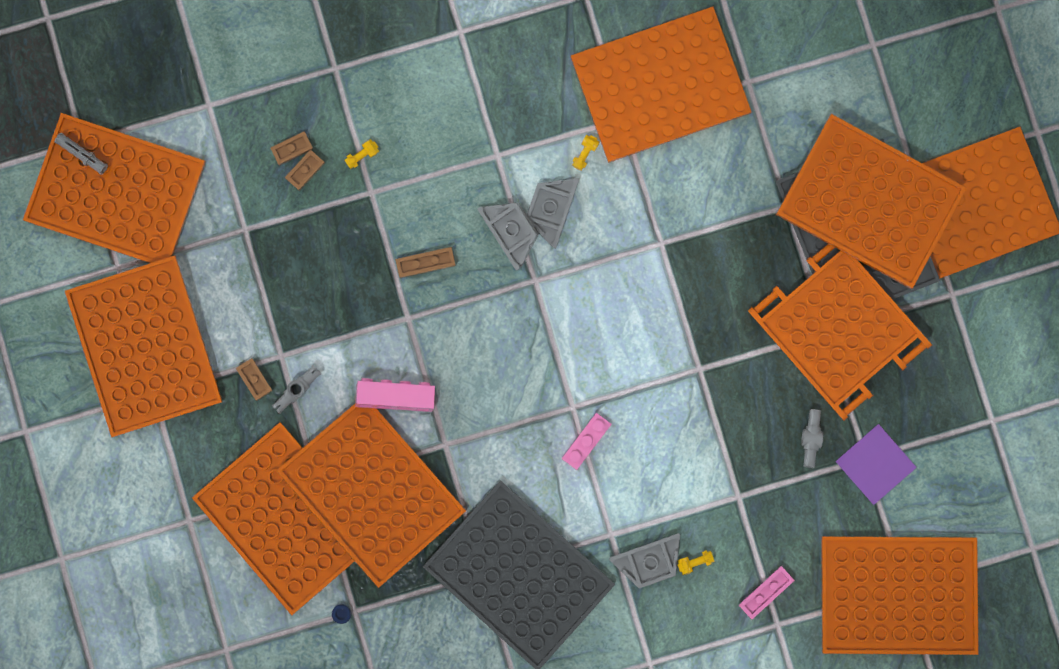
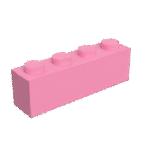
(395, 395)

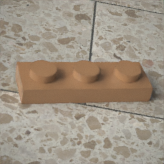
(425, 262)

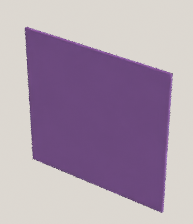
(876, 464)

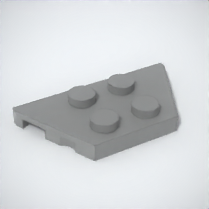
(550, 208)
(511, 230)
(649, 562)

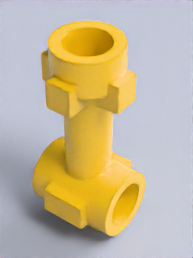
(589, 143)
(370, 149)
(686, 565)

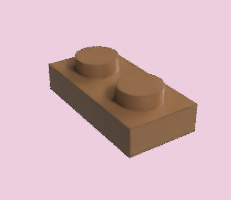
(291, 148)
(304, 170)
(254, 379)

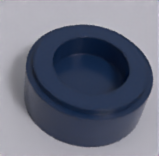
(341, 614)

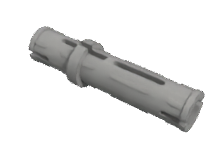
(82, 154)

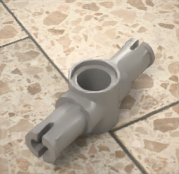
(304, 381)
(812, 438)

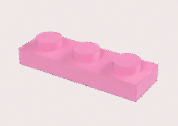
(586, 441)
(766, 592)

